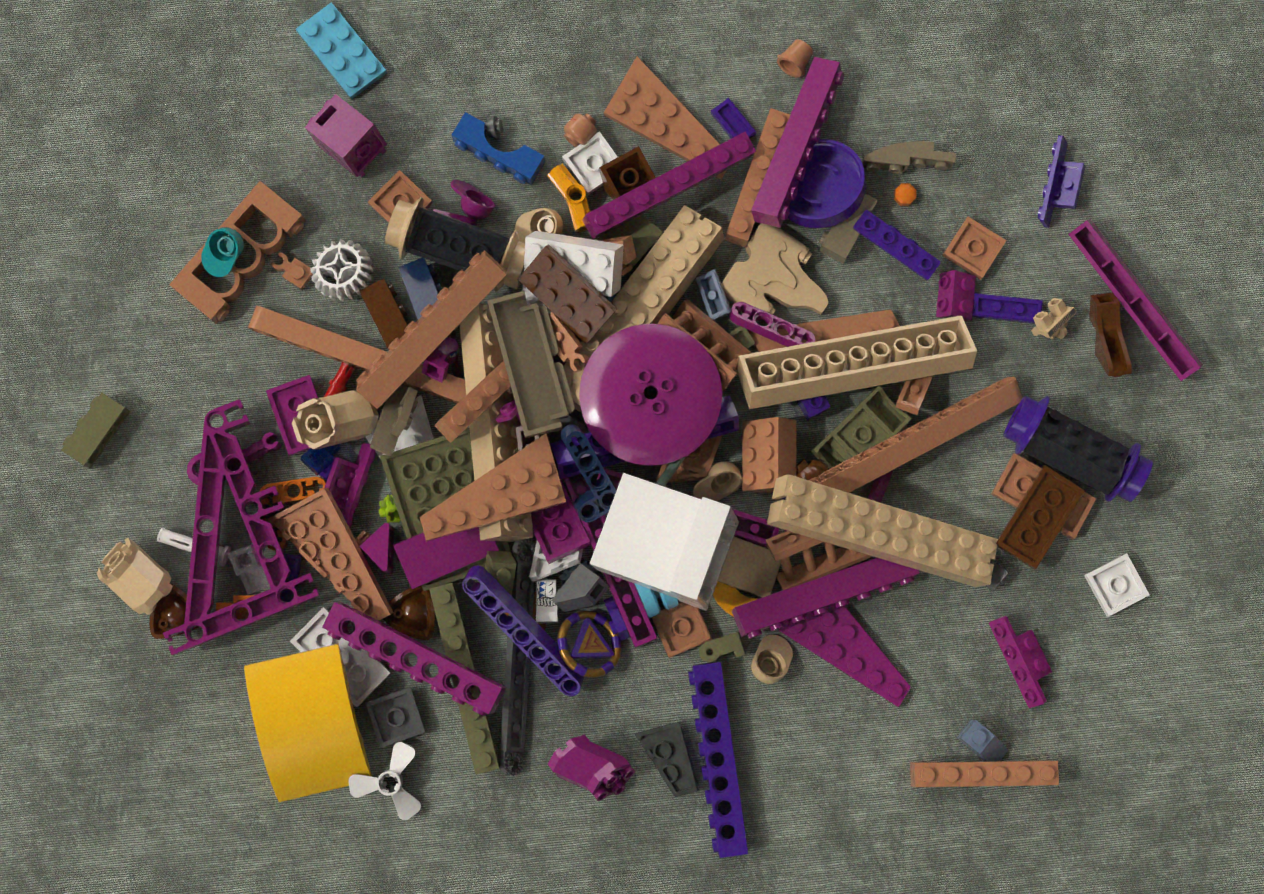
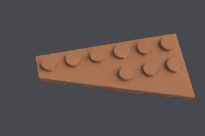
(656, 114)
(834, 328)
(330, 547)

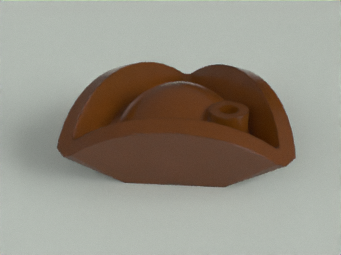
(168, 613)
(413, 613)

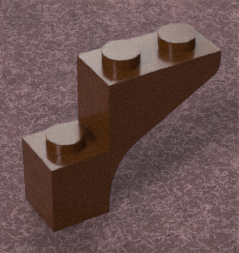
(1109, 340)

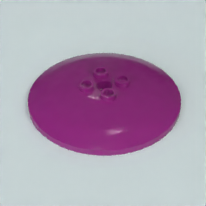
(657, 428)

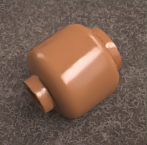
(580, 129)

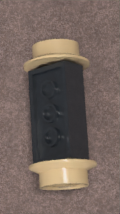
(452, 241)

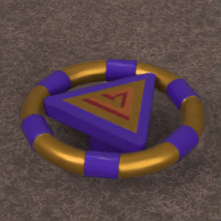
(589, 644)

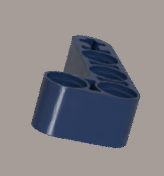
(588, 469)

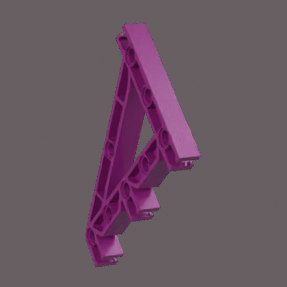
(216, 454)

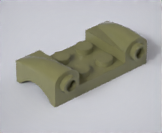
(863, 428)

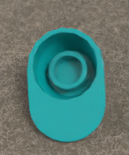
(222, 251)

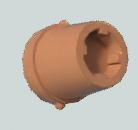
(795, 58)

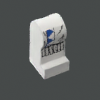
(546, 610)

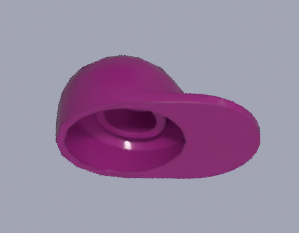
(473, 201)

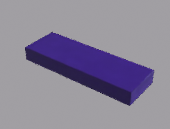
(1006, 308)

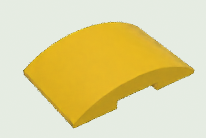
(306, 722)

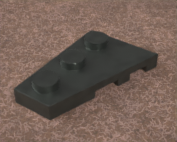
(671, 757)

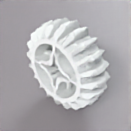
(332, 264)

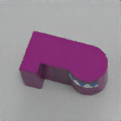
(438, 361)

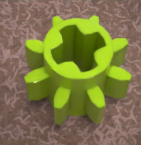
(389, 509)

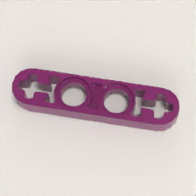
(774, 323)

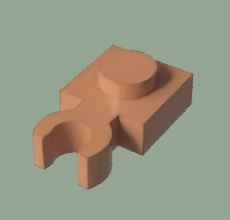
(295, 272)

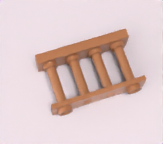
(711, 335)
(789, 543)

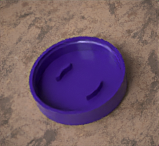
(831, 186)

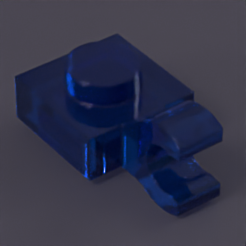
(319, 459)

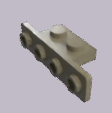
(394, 418)

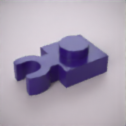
(617, 624)

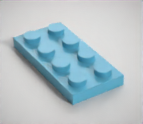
(341, 50)

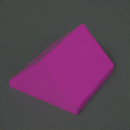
(380, 547)

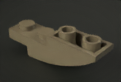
(899, 156)

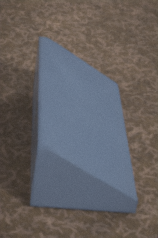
(713, 295)

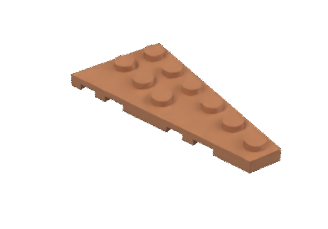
(511, 489)

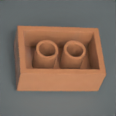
(767, 452)

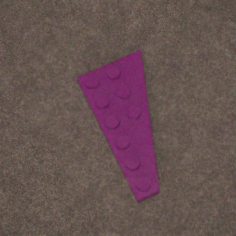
(848, 647)

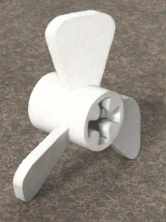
(404, 802)

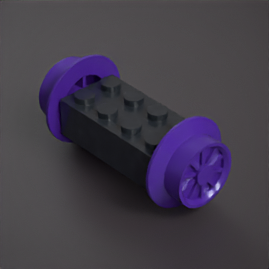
(1077, 450)

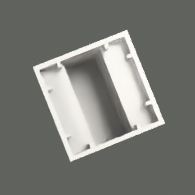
(665, 540)

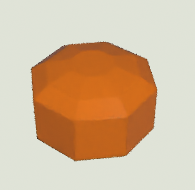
(905, 194)

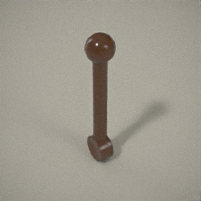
(456, 372)

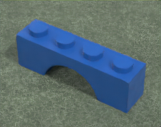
(522, 163)

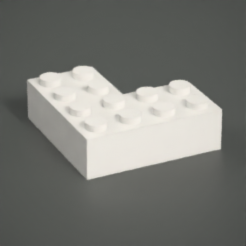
(594, 259)

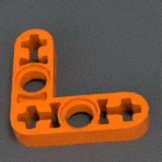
(283, 496)

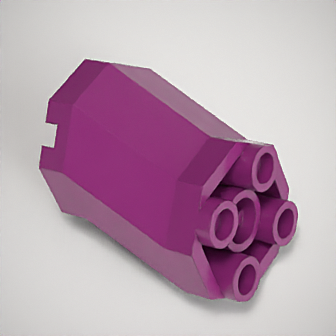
(591, 767)

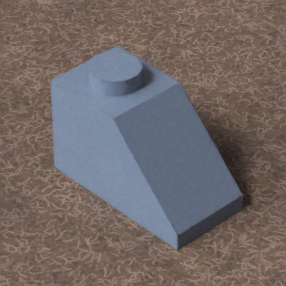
(982, 742)

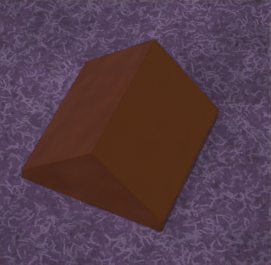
(625, 173)

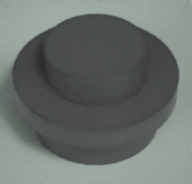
(494, 127)

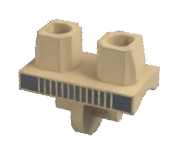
(1054, 323)

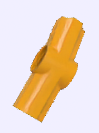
(566, 186)

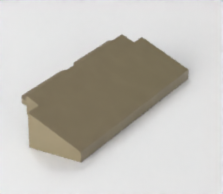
(527, 351)

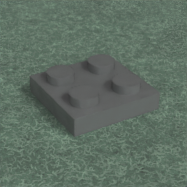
(395, 717)

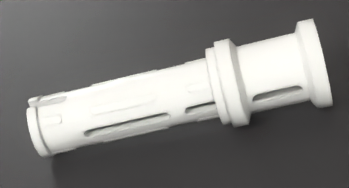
(185, 543)

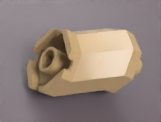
(334, 420)
(135, 577)

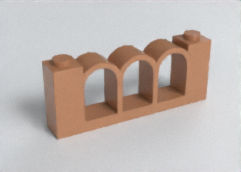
(276, 210)

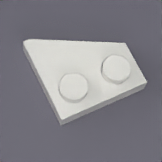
(541, 568)

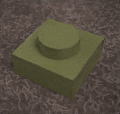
(743, 336)

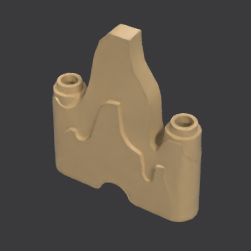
(774, 273)

